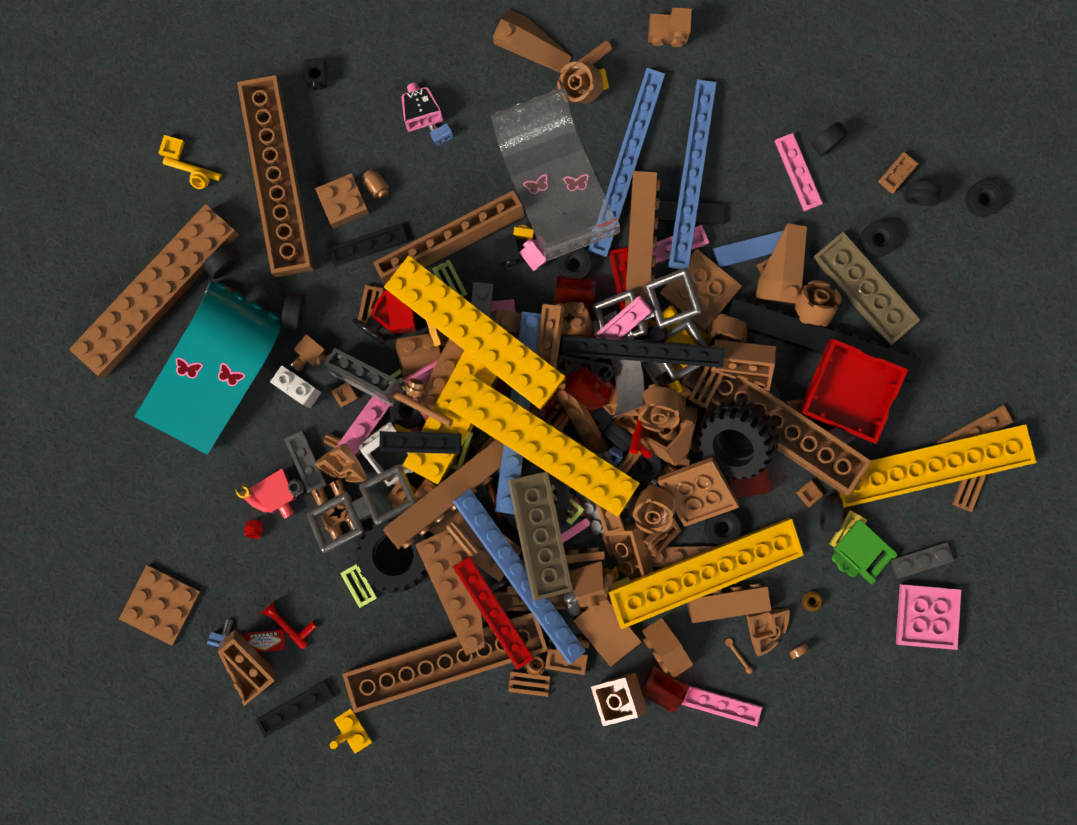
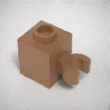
(308, 351)
(398, 496)

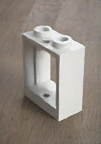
(295, 387)
(372, 443)

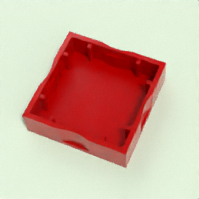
(852, 391)

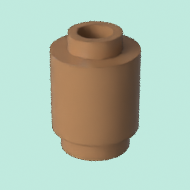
(375, 184)

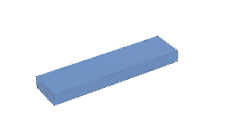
(746, 249)

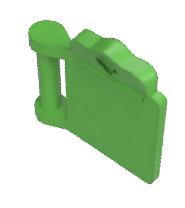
(859, 549)

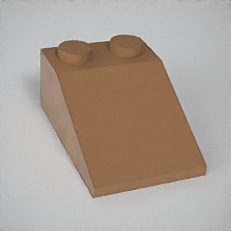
(415, 354)

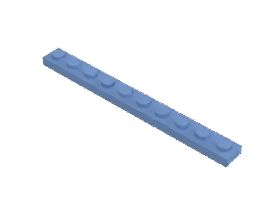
(630, 150)
(692, 174)
(512, 461)
(517, 575)

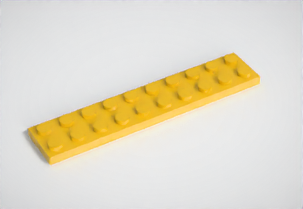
(475, 332)
(543, 445)
(942, 465)
(705, 573)

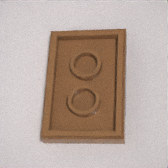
(605, 633)

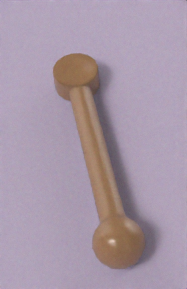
(729, 642)

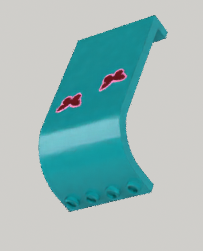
(210, 368)

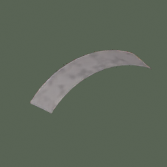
(628, 383)

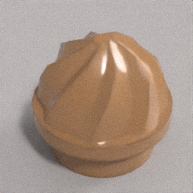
(415, 388)

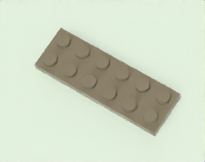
(866, 289)
(540, 536)

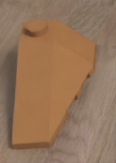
(526, 39)
(784, 269)
(667, 444)
(630, 551)

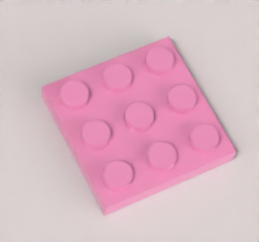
(928, 617)

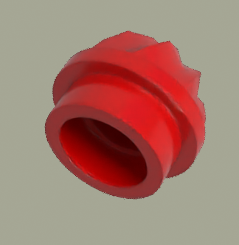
(253, 529)

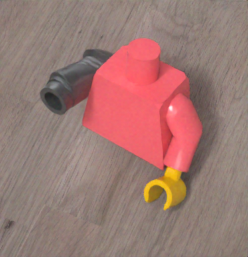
(273, 493)

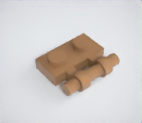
(557, 662)

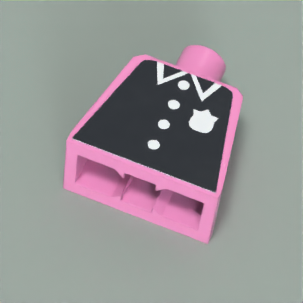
(419, 108)

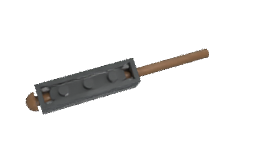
(375, 383)

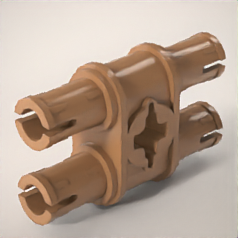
(333, 523)

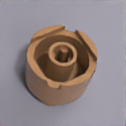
(581, 81)
(817, 303)
(576, 320)
(726, 329)
(659, 408)
(654, 509)

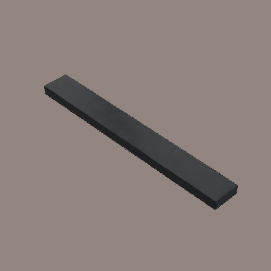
(643, 350)

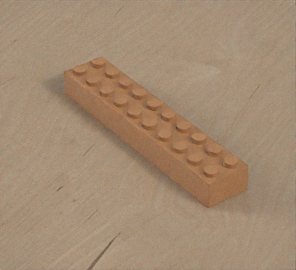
(275, 176)
(152, 292)
(798, 436)
(434, 665)

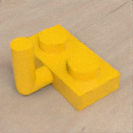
(352, 731)

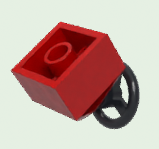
(390, 314)

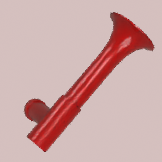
(636, 445)
(298, 638)

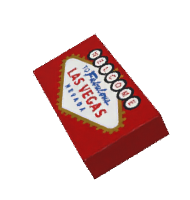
(266, 640)

